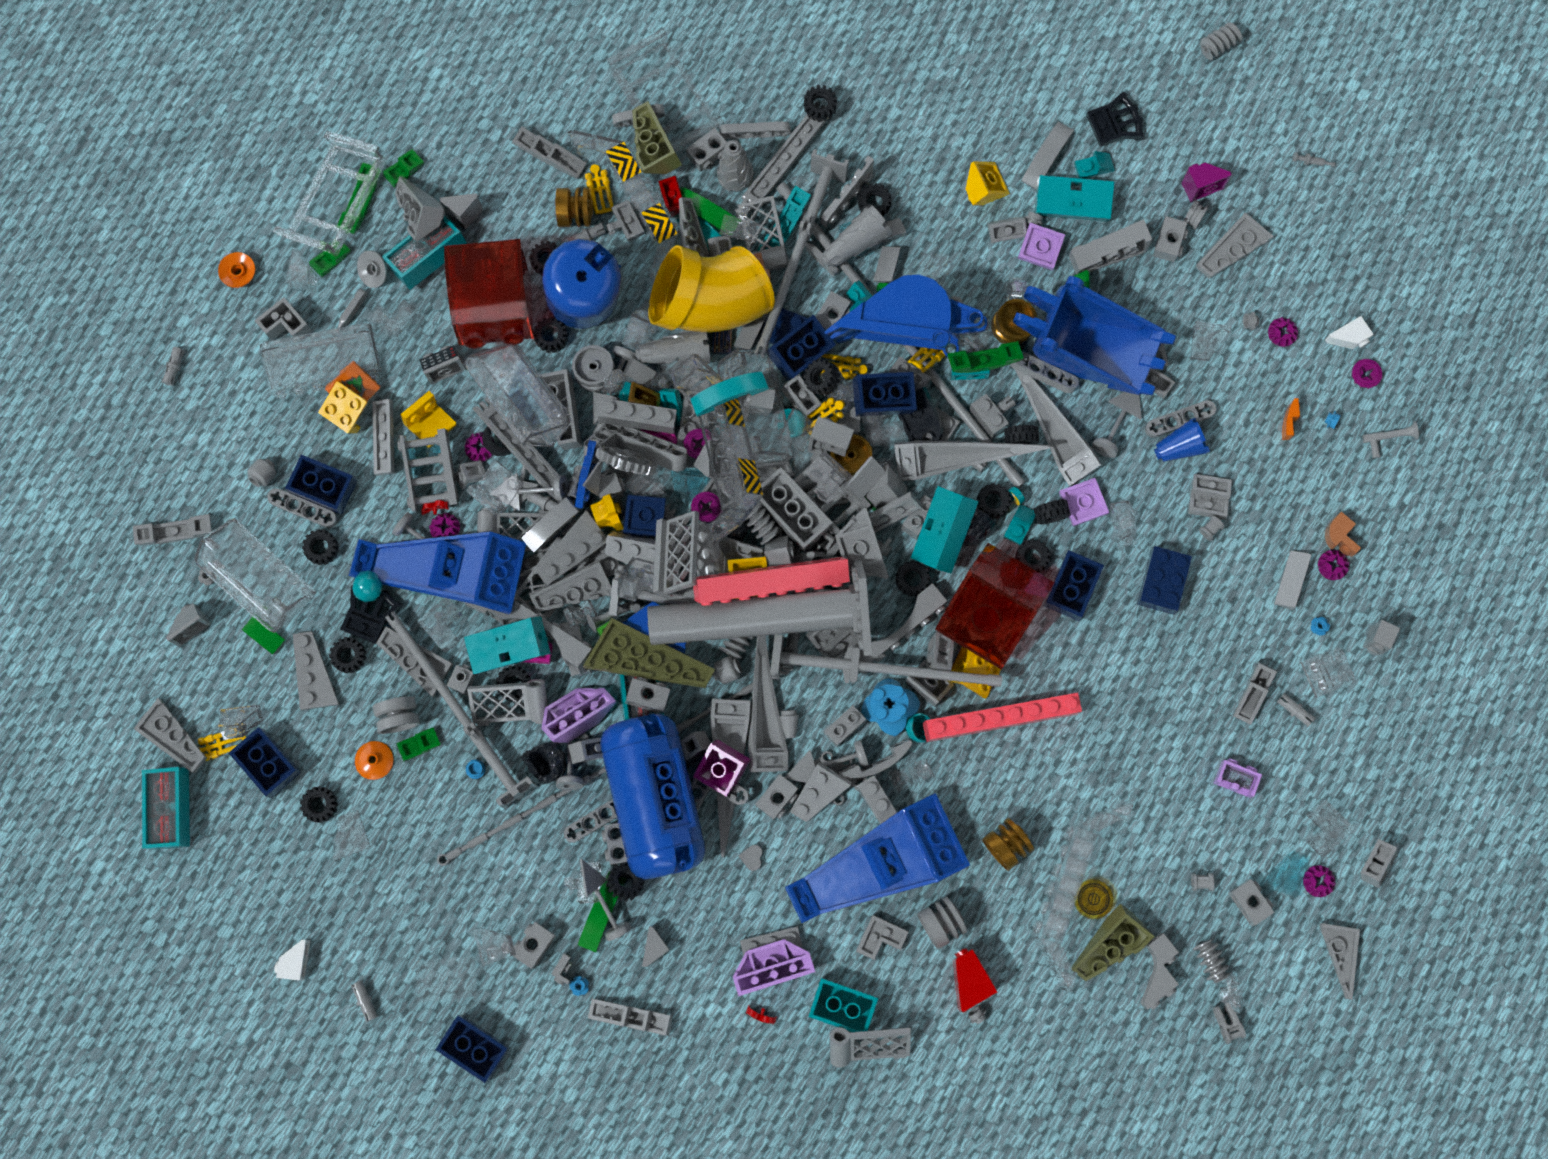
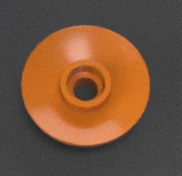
(233, 262)
(380, 767)

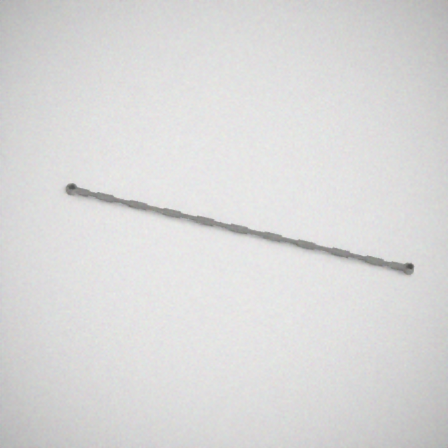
(587, 779)

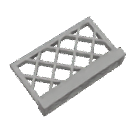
(667, 552)

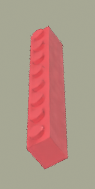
(772, 579)
(1002, 717)

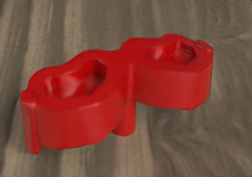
(439, 504)
(760, 1017)

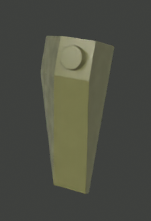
(653, 147)
(1115, 939)

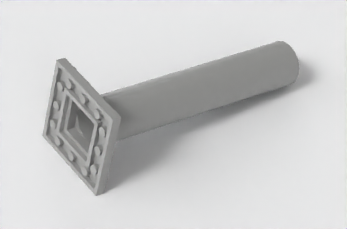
(767, 615)

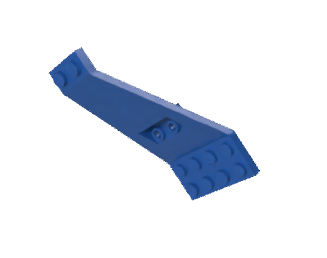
(481, 571)
(916, 845)

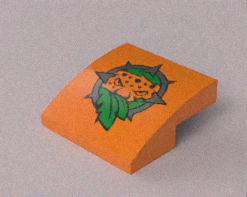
(357, 380)

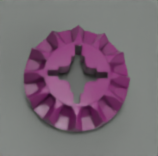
(1274, 332)
(1367, 365)
(689, 444)
(472, 452)
(706, 497)
(439, 520)
(1326, 568)
(1310, 882)

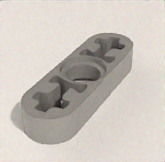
(626, 118)

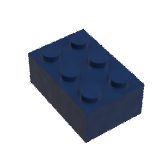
(800, 348)
(884, 394)
(321, 484)
(1164, 580)
(1073, 585)
(265, 762)
(472, 1048)

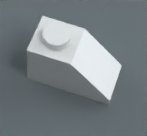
(1351, 335)
(293, 962)

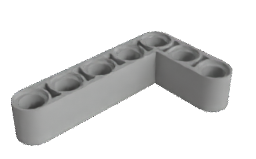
(649, 446)

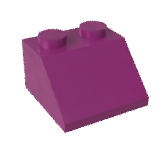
(1204, 180)
(721, 767)

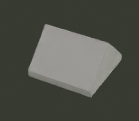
(462, 208)
(886, 489)
(930, 689)

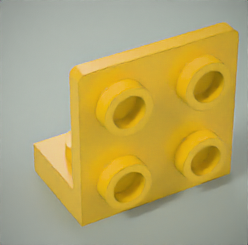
(343, 408)
(426, 417)
(971, 663)

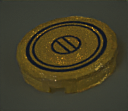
(1094, 899)

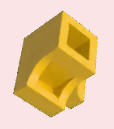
(607, 513)

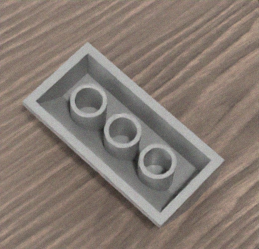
(793, 510)

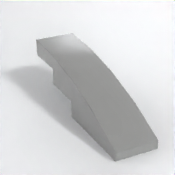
(548, 152)
(630, 1017)

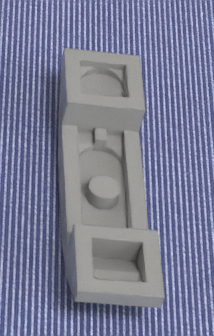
(1047, 154)
(173, 531)
(897, 751)

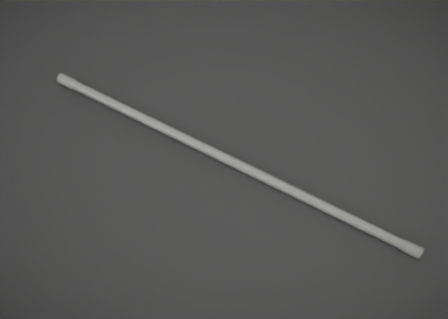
(1011, 472)

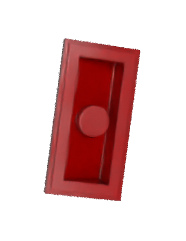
(671, 194)

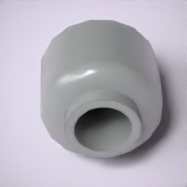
(261, 472)
(727, 670)

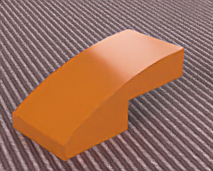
(1291, 415)

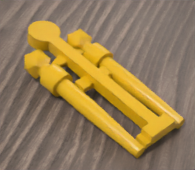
(590, 184)
(939, 355)
(862, 369)
(839, 405)
(215, 754)

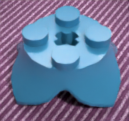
(891, 720)

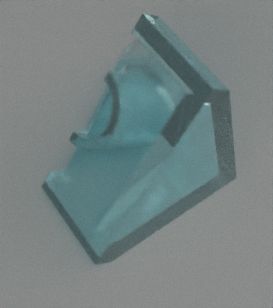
(688, 483)

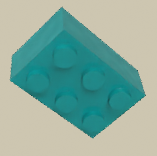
(842, 1006)

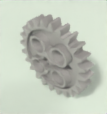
(626, 460)

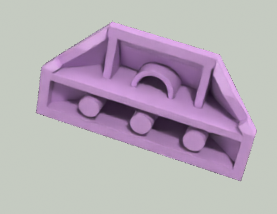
(576, 713)
(771, 966)

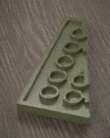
(631, 654)

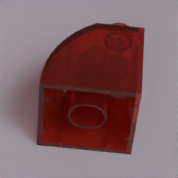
(489, 293)
(994, 605)

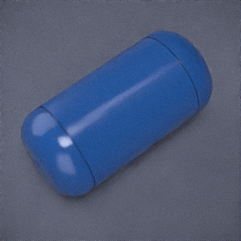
(581, 283)
(652, 796)

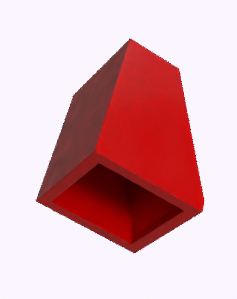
(971, 980)

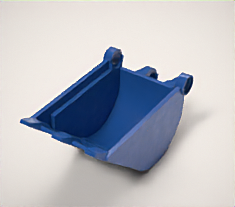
(910, 313)
(1094, 337)

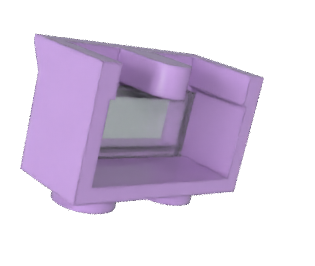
(1238, 778)

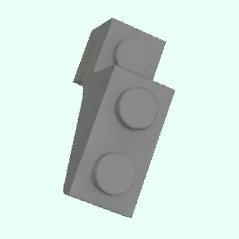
(1160, 981)

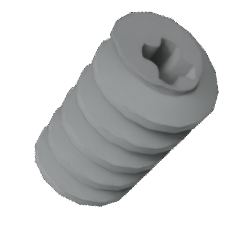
(1220, 40)
(762, 524)
(735, 645)
(1212, 961)

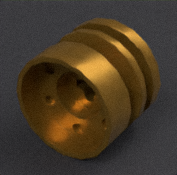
(573, 207)
(1008, 844)

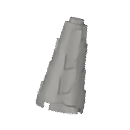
(734, 167)
(862, 233)
(673, 346)
(709, 554)

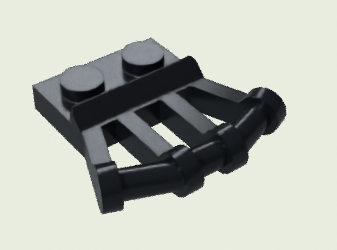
(1106, 127)
(365, 625)

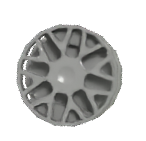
(1195, 214)

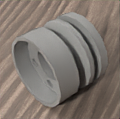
(942, 922)

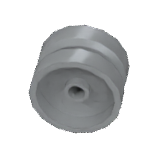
(587, 359)
(396, 715)

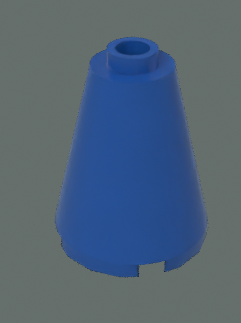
(1182, 443)

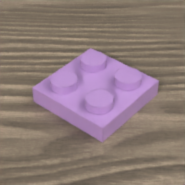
(1041, 246)
(1084, 502)

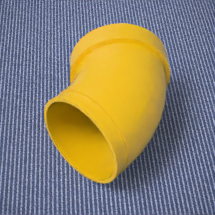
(709, 291)

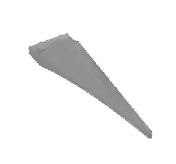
(1070, 450)
(928, 458)
(730, 725)
(766, 737)

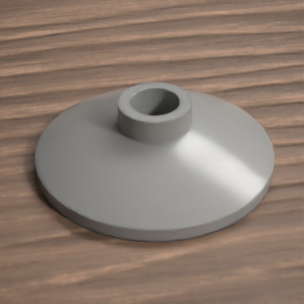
(372, 269)

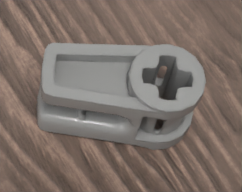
(1226, 1028)

